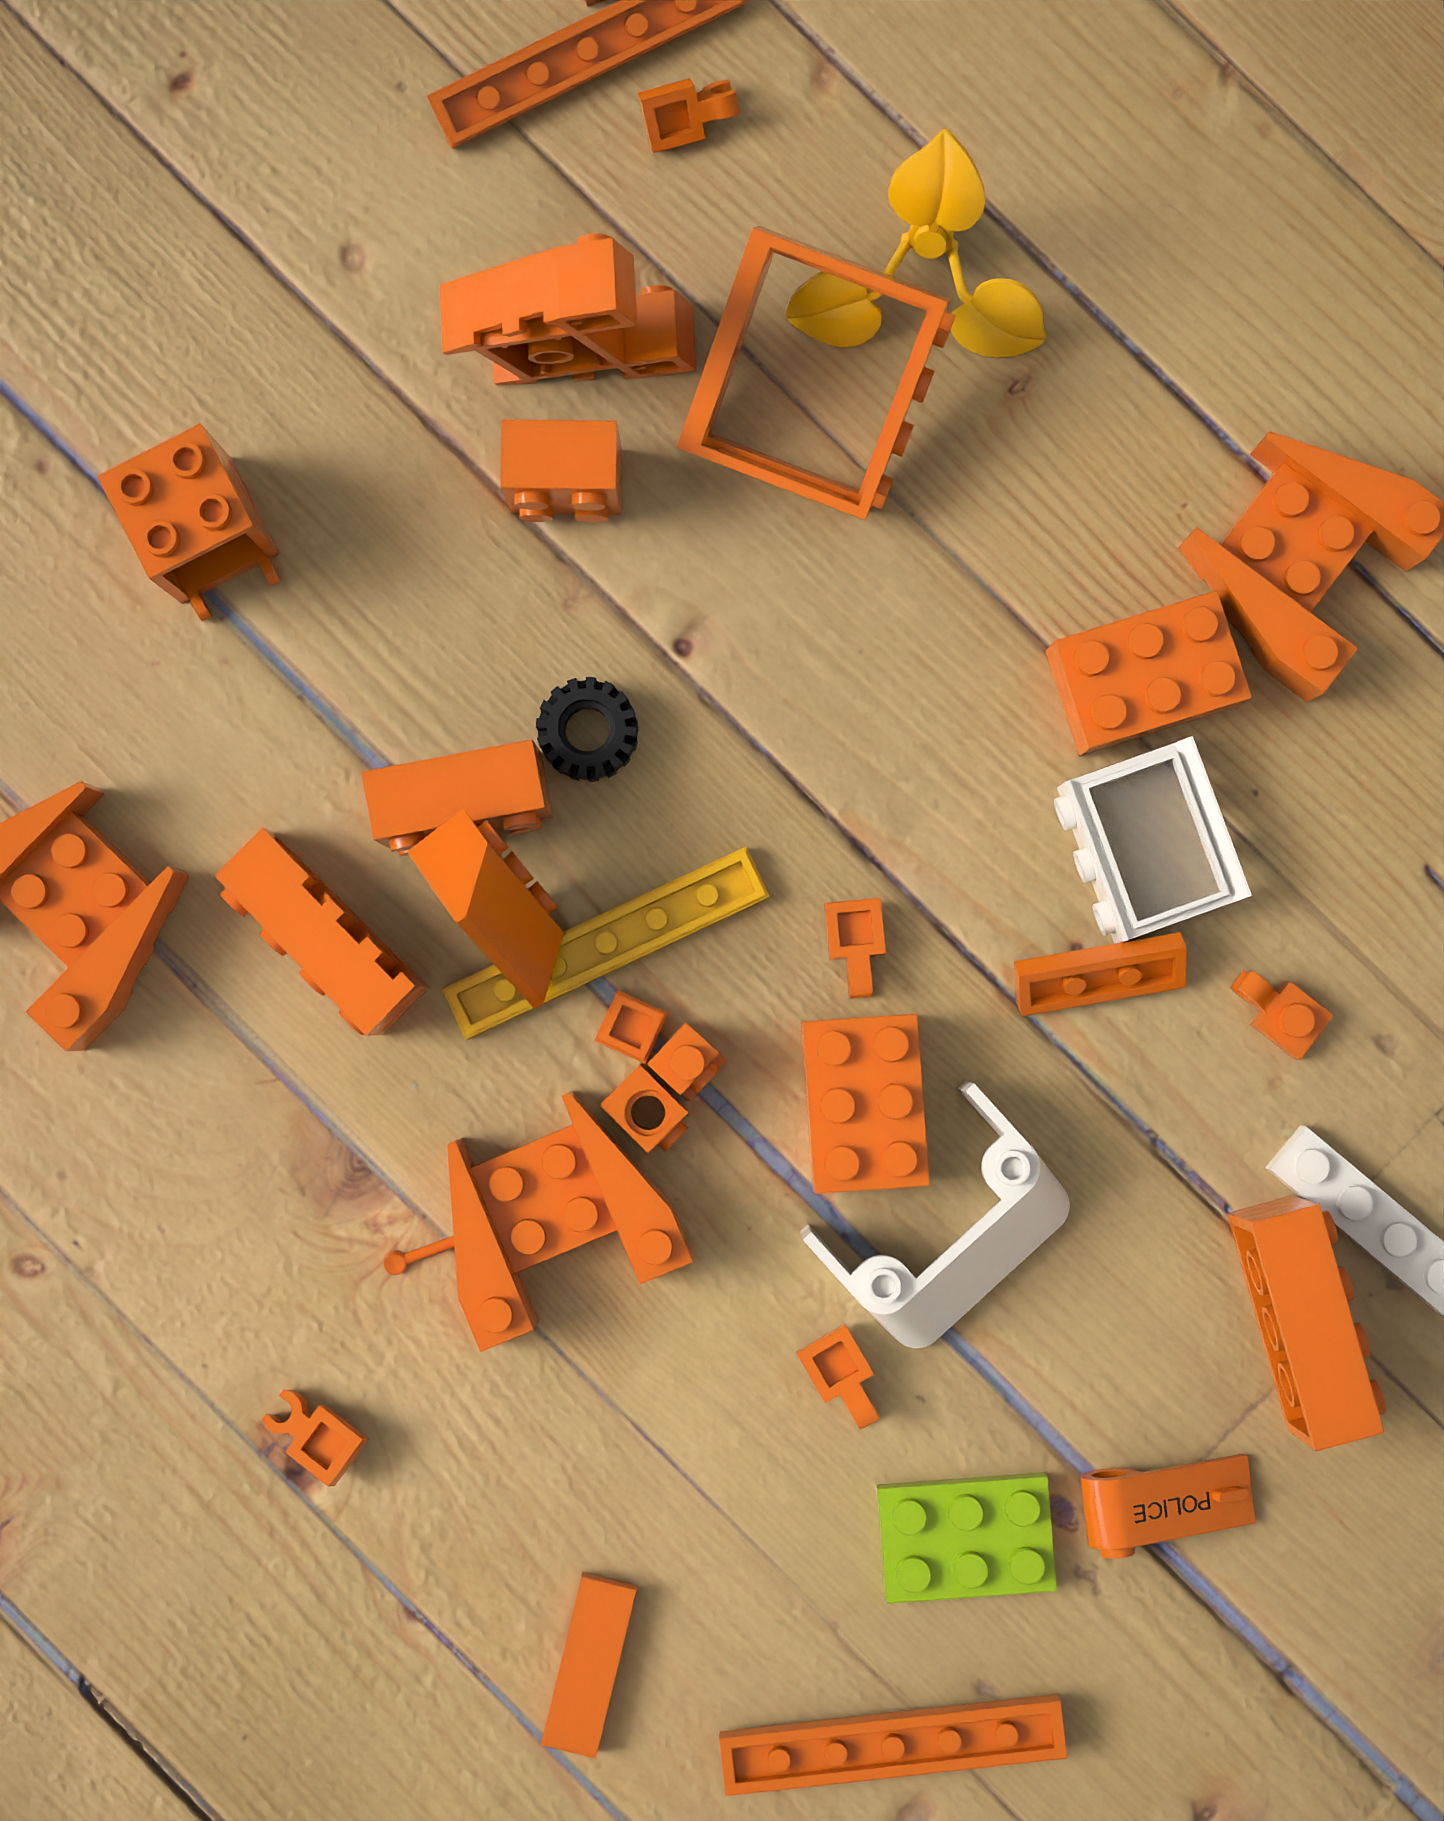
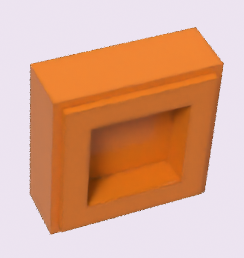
(631, 1027)

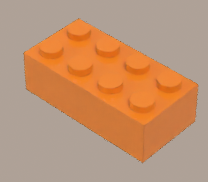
(1307, 1322)

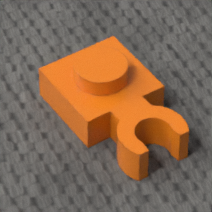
(322, 1440)

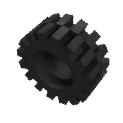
(580, 696)

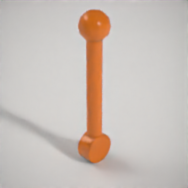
(396, 1261)

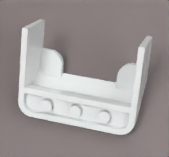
(927, 1306)

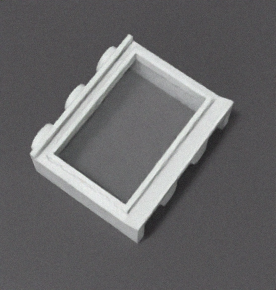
(1151, 841)

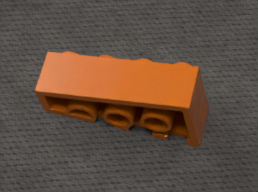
(320, 934)

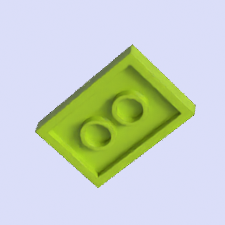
(966, 1538)

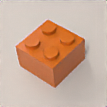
(561, 468)

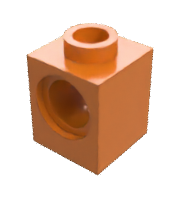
(621, 1103)

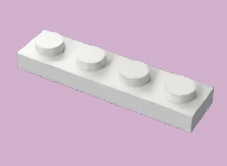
(1364, 1214)

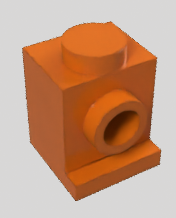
(687, 1062)

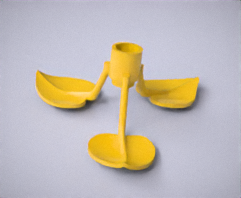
(936, 195)

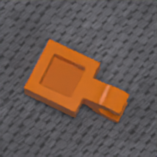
(677, 113)
(856, 934)
(1285, 1016)
(838, 1369)

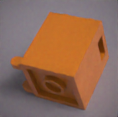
(189, 517)

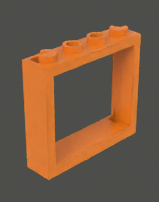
(735, 320)

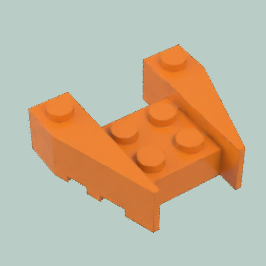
(568, 316)
(1298, 543)
(85, 908)
(544, 1204)

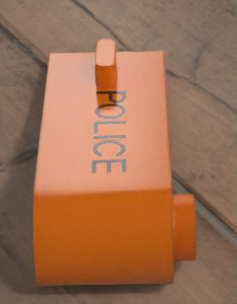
(1165, 1504)

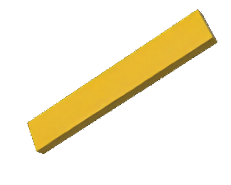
(616, 939)

